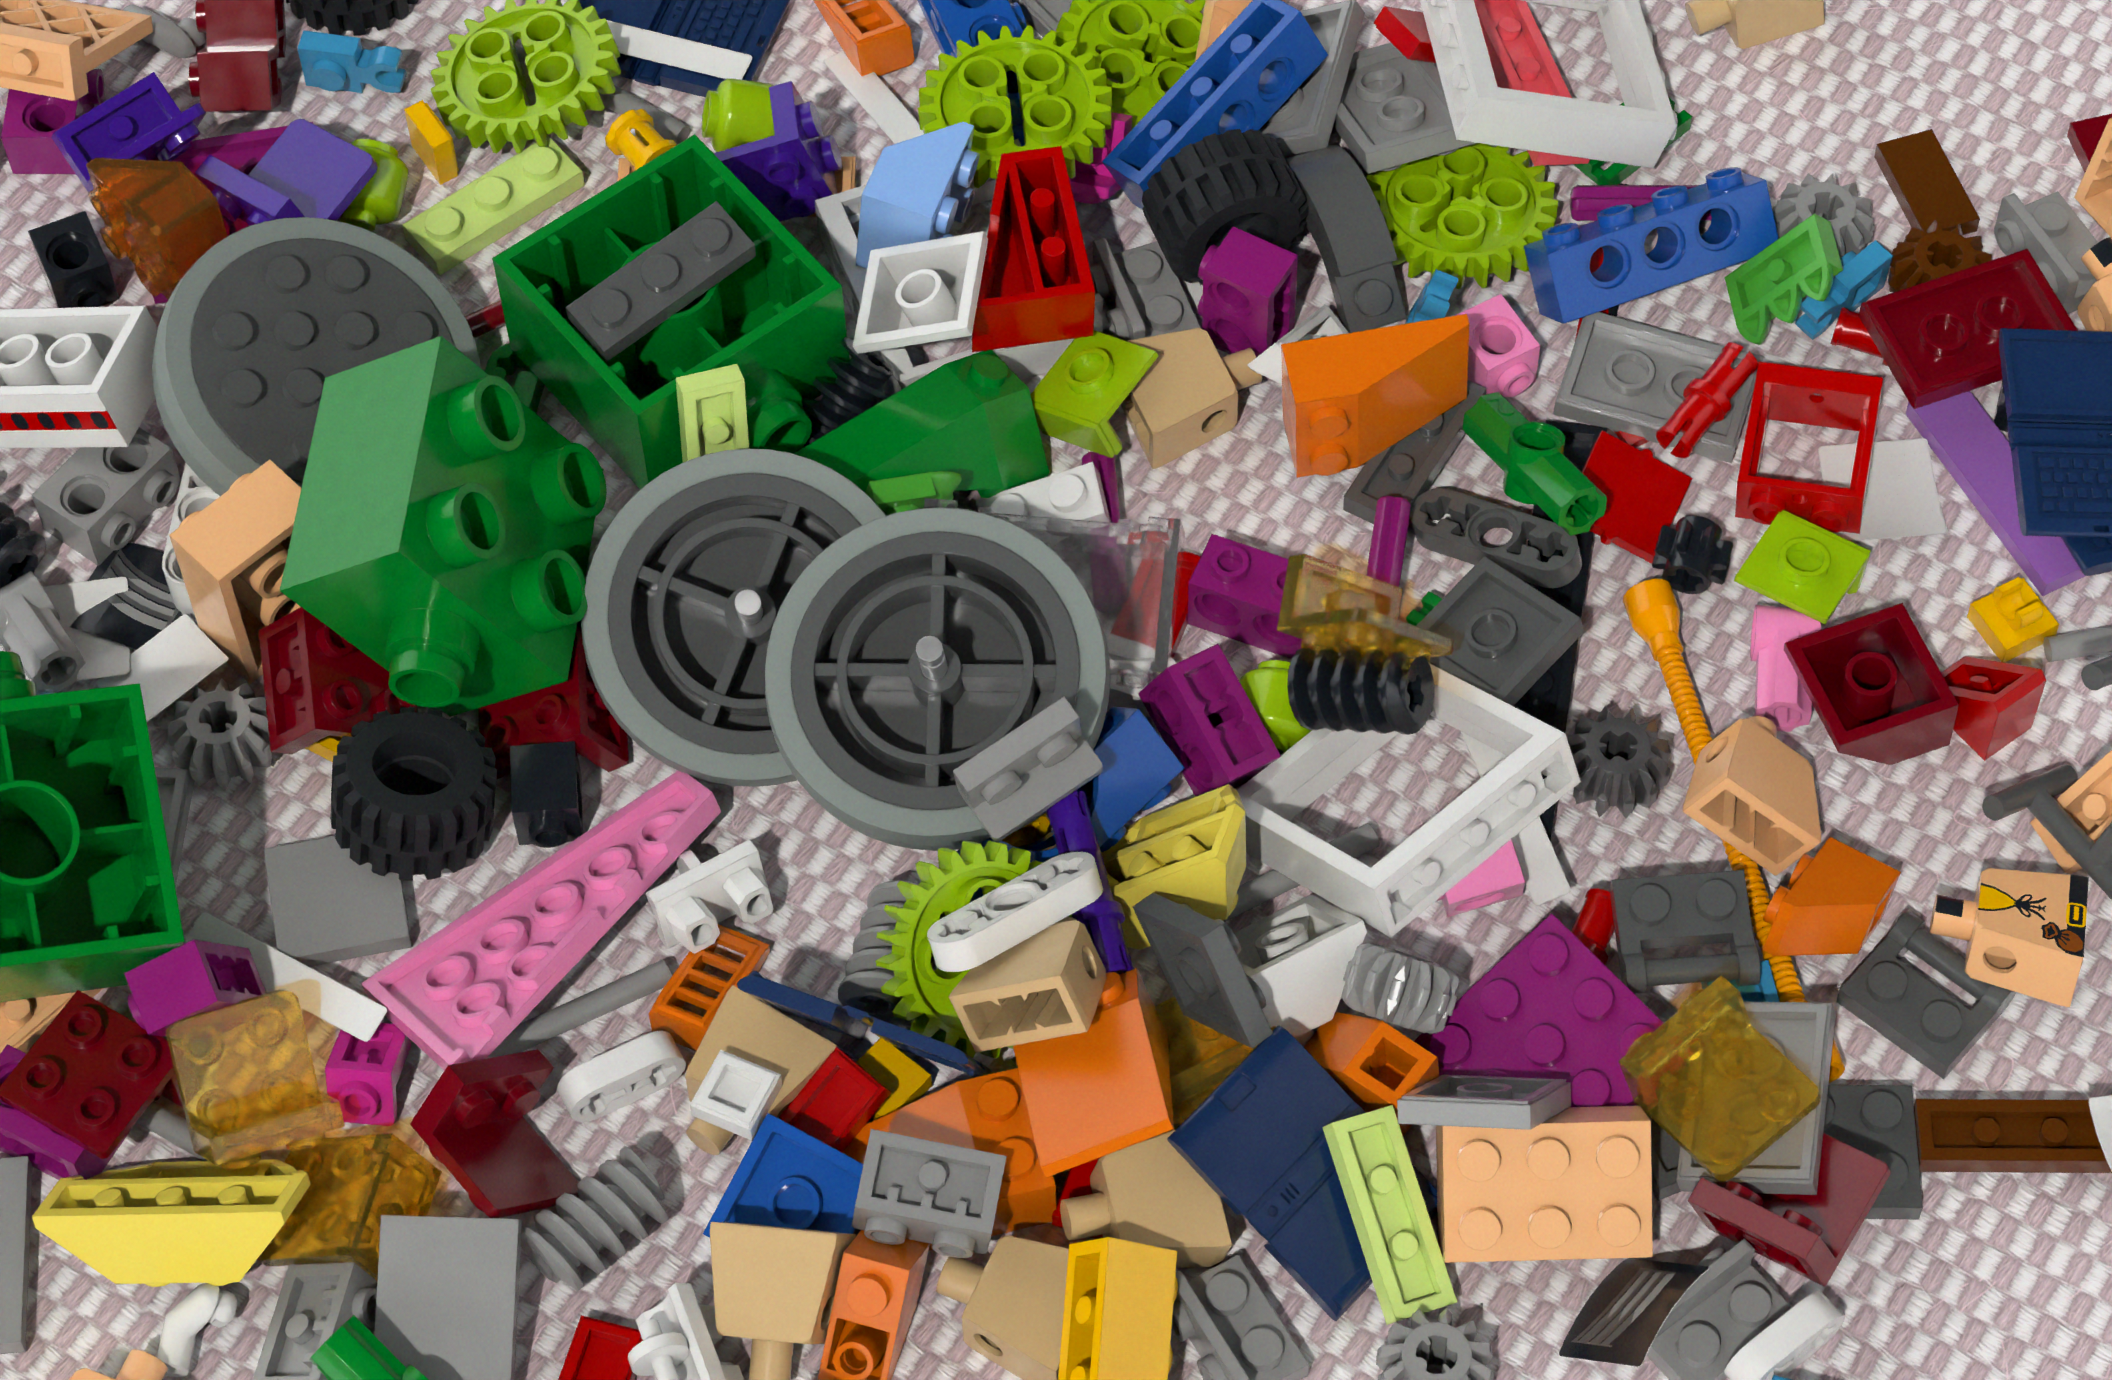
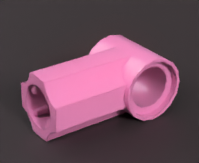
(1777, 687)

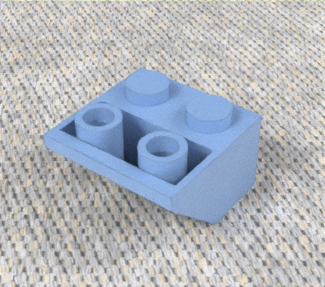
(918, 190)

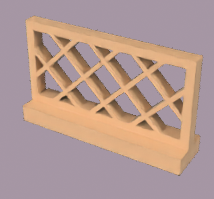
(56, 42)

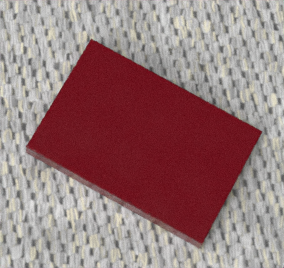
(1946, 330)

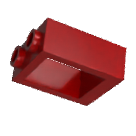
(1788, 396)

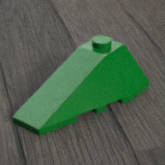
(956, 419)

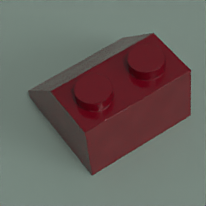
(1876, 687)

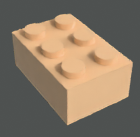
(236, 563)
(1549, 1191)

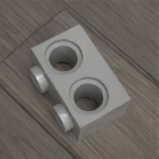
(103, 483)

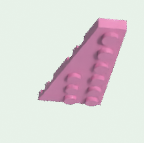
(503, 957)

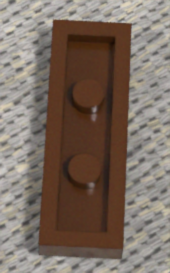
(2007, 1136)

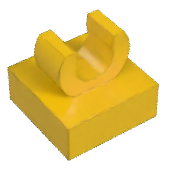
(2012, 619)

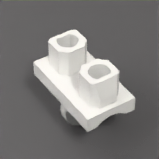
(709, 893)
(680, 1340)

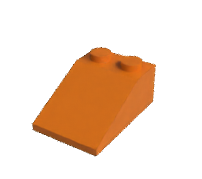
(1369, 390)
(1101, 1085)
(983, 1116)

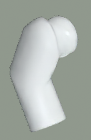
(186, 1319)

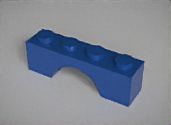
(1133, 778)

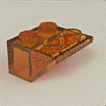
(155, 217)

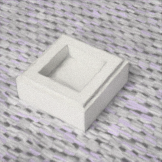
(736, 1095)

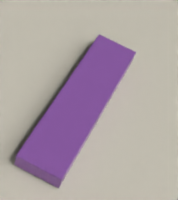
(1983, 468)

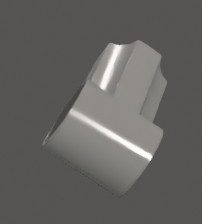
(34, 632)

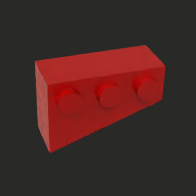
(1035, 259)

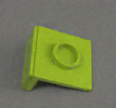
(1087, 389)
(1804, 566)

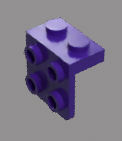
(130, 125)
(792, 165)
(299, 176)

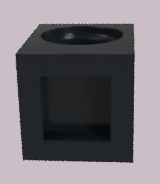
(73, 263)
(546, 793)

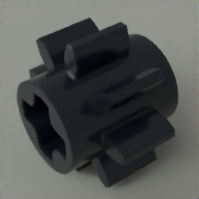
(1692, 554)

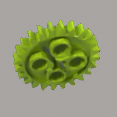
(1143, 57)
(484, 84)
(1059, 98)
(1465, 211)
(941, 891)

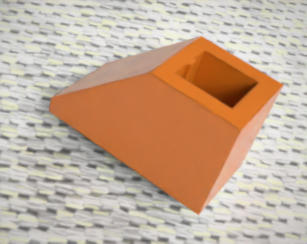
(1829, 903)
(1371, 1060)
(872, 1308)

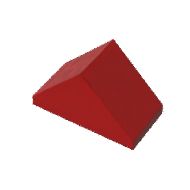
(1994, 701)

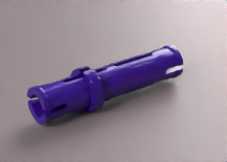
(1104, 916)

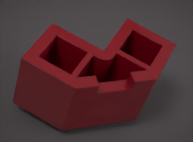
(241, 54)

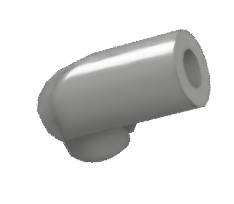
(175, 39)

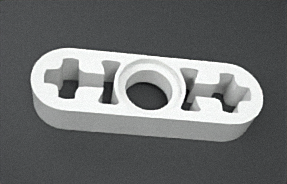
(1014, 911)

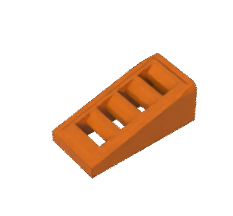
(870, 34)
(689, 1027)

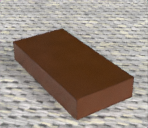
(1925, 183)

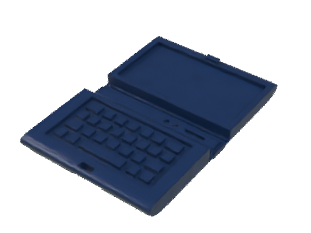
(718, 23)
(2060, 429)
(855, 1022)
(1269, 1160)

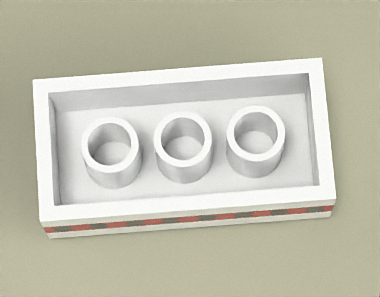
(74, 375)

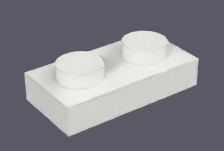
(1063, 495)

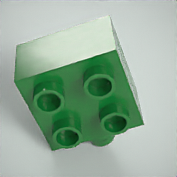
(770, 316)
(444, 529)
(79, 840)

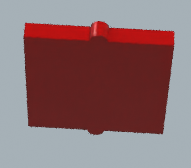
(1639, 494)

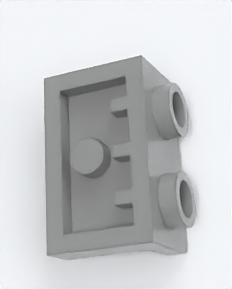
(2054, 240)
(1140, 292)
(1028, 770)
(928, 1194)
(308, 1311)
(1716, 1317)
(1234, 1327)

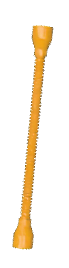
(1656, 620)

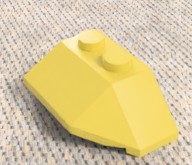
(1183, 854)
(172, 1219)

